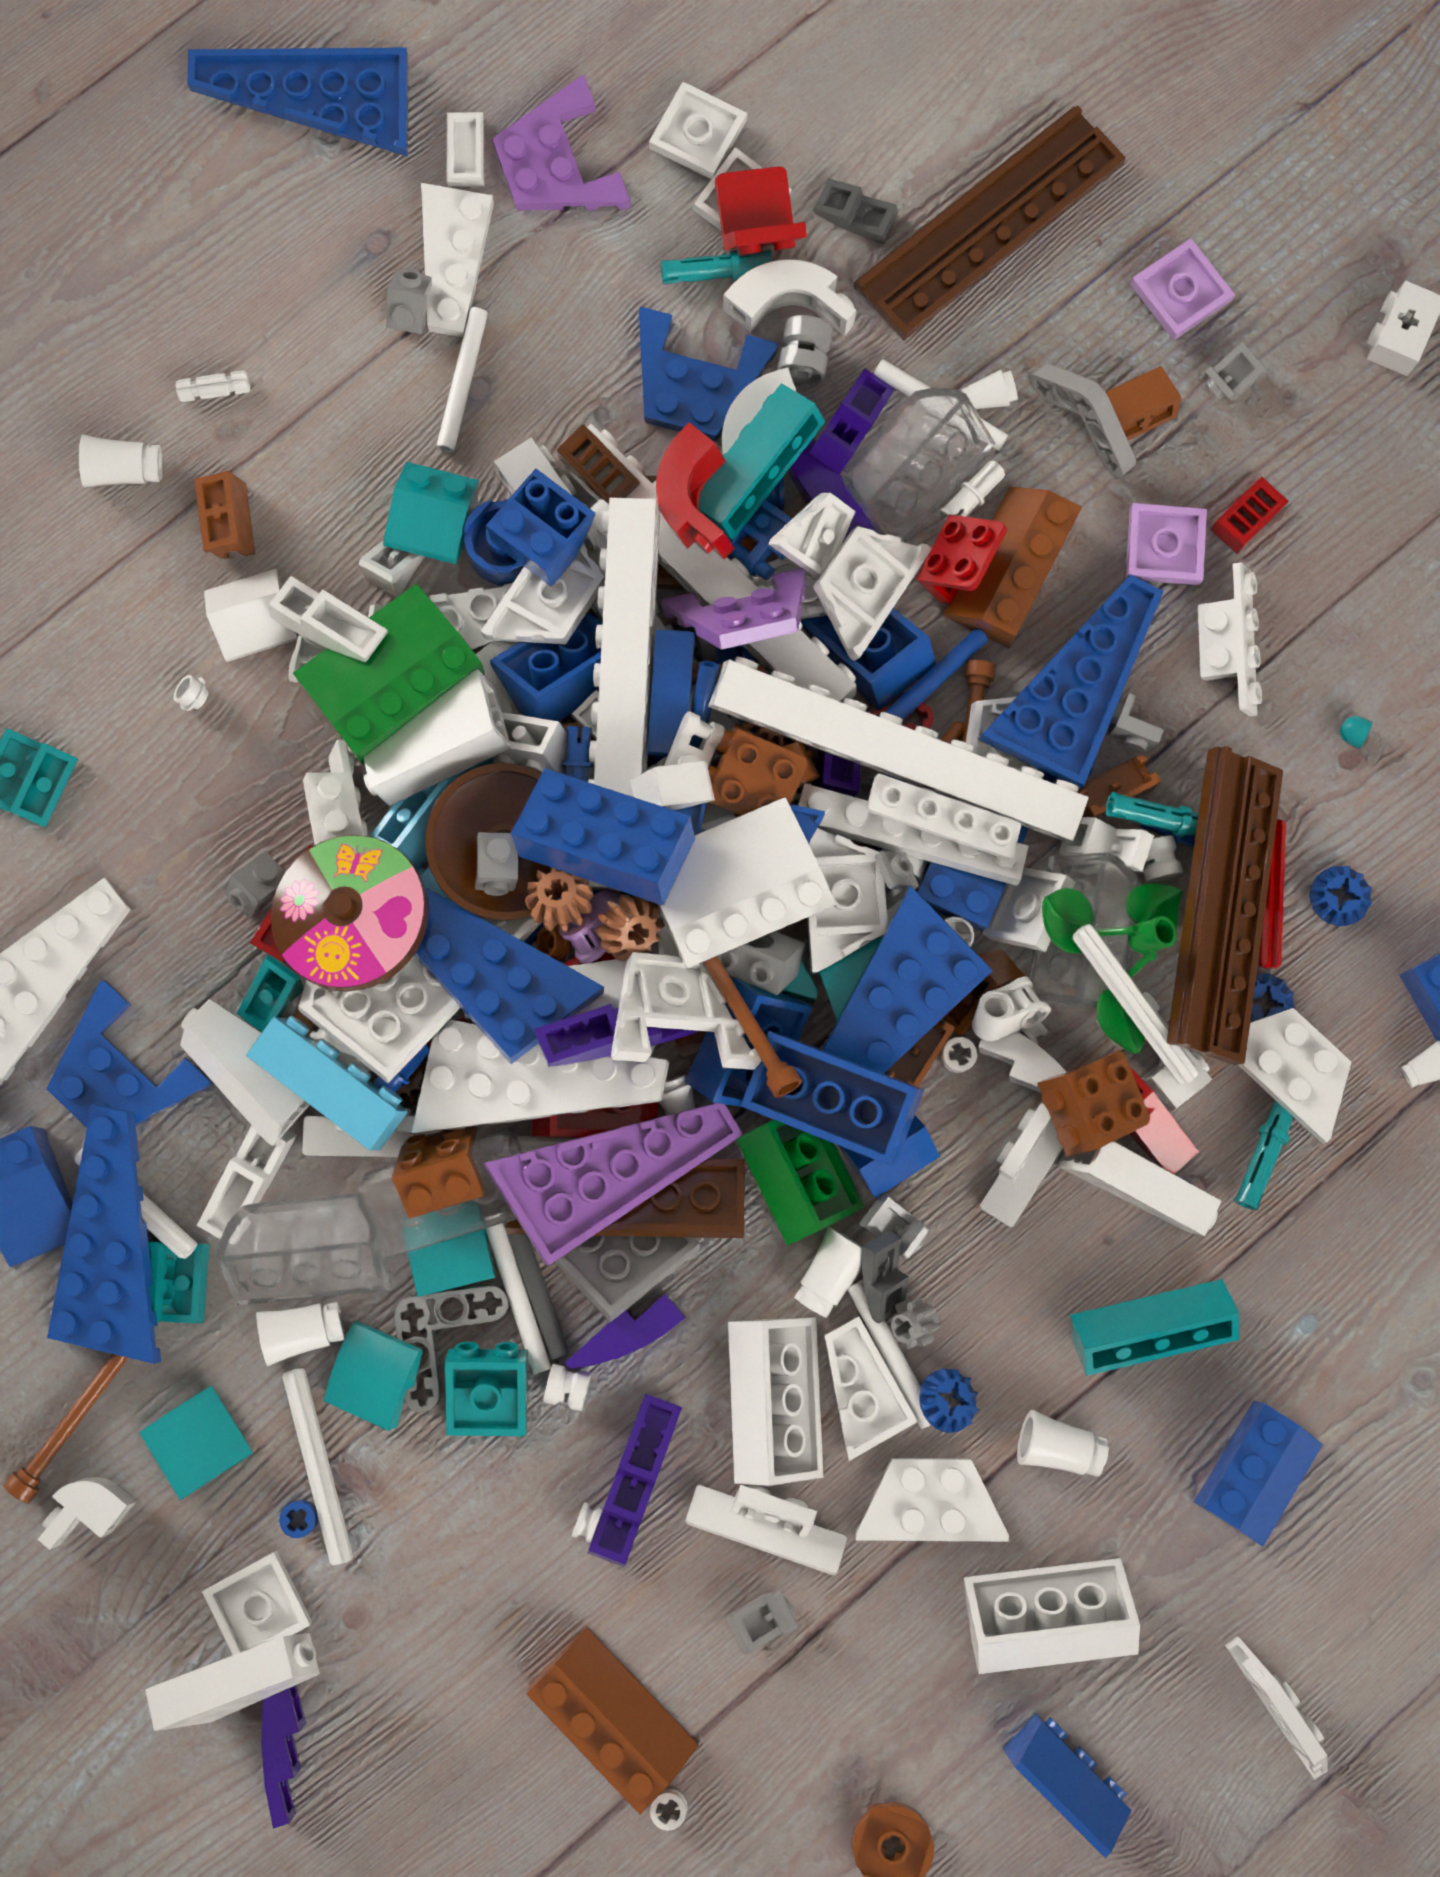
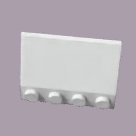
(744, 884)

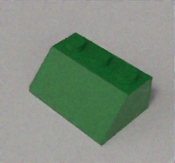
(799, 1179)

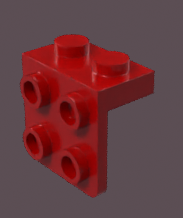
(756, 210)
(960, 556)

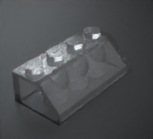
(404, 1235)

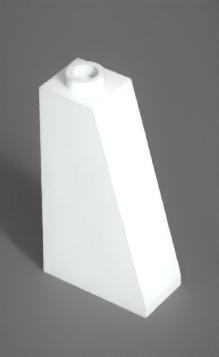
(439, 742)
(219, 1047)
(1145, 1186)
(232, 1683)

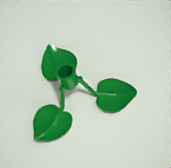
(1153, 911)

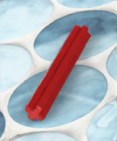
(1271, 941)

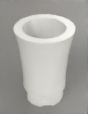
(118, 462)
(830, 1272)
(298, 1330)
(1060, 1446)

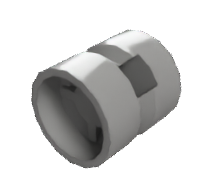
(806, 343)

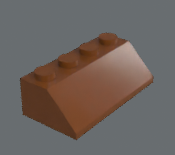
(1034, 536)
(612, 1720)

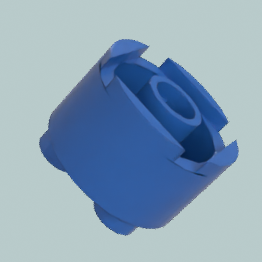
(485, 557)

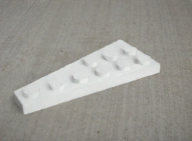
(47, 963)
(395, 1018)
(475, 1085)

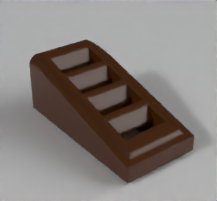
(575, 444)

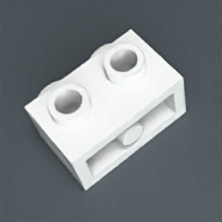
(534, 743)

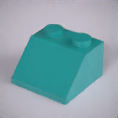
(430, 512)

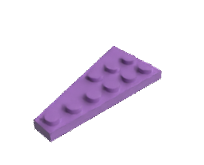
(589, 1182)

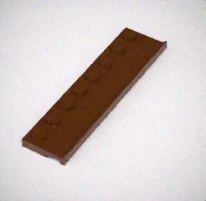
(989, 222)
(1225, 906)

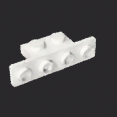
(1228, 639)
(333, 798)
(943, 816)
(325, 1138)
(1023, 1167)
(768, 1525)

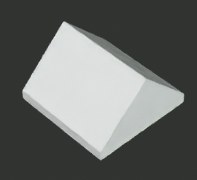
(242, 616)

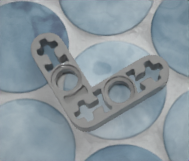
(1094, 406)
(433, 1320)

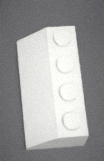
(775, 1401)
(1051, 1616)

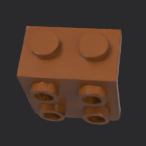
(753, 772)
(1094, 1104)
(437, 1171)

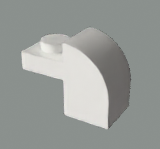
(1099, 837)
(92, 1501)

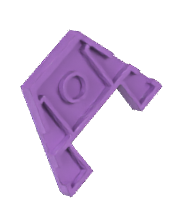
(541, 162)
(746, 619)

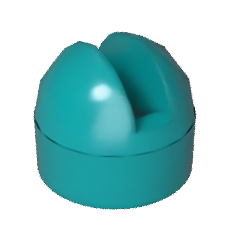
(1355, 730)

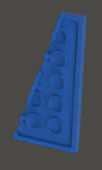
(328, 89)
(1070, 702)
(499, 978)
(905, 987)
(106, 1255)

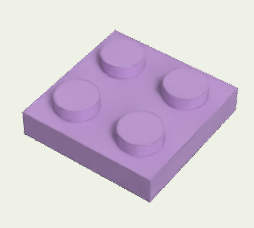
(1182, 289)
(1166, 543)

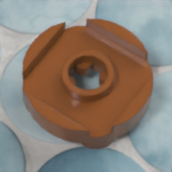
(882, 1823)

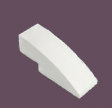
(326, 620)
(1028, 1059)
(244, 1179)

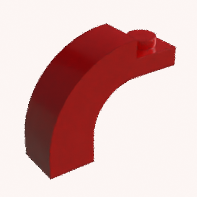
(679, 482)

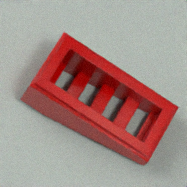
(1230, 533)

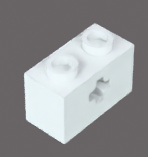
(1399, 347)

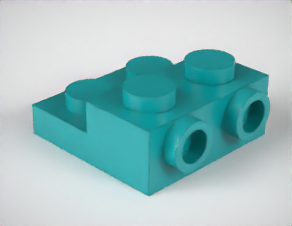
(486, 1390)

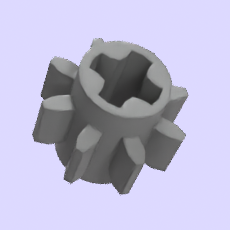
(914, 1323)

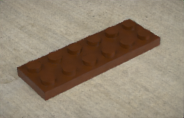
(698, 1204)

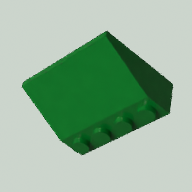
(399, 680)

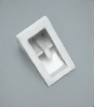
(389, 568)
(675, 785)

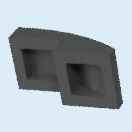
(854, 212)
(881, 1279)

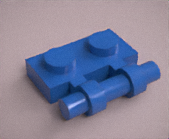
(760, 528)

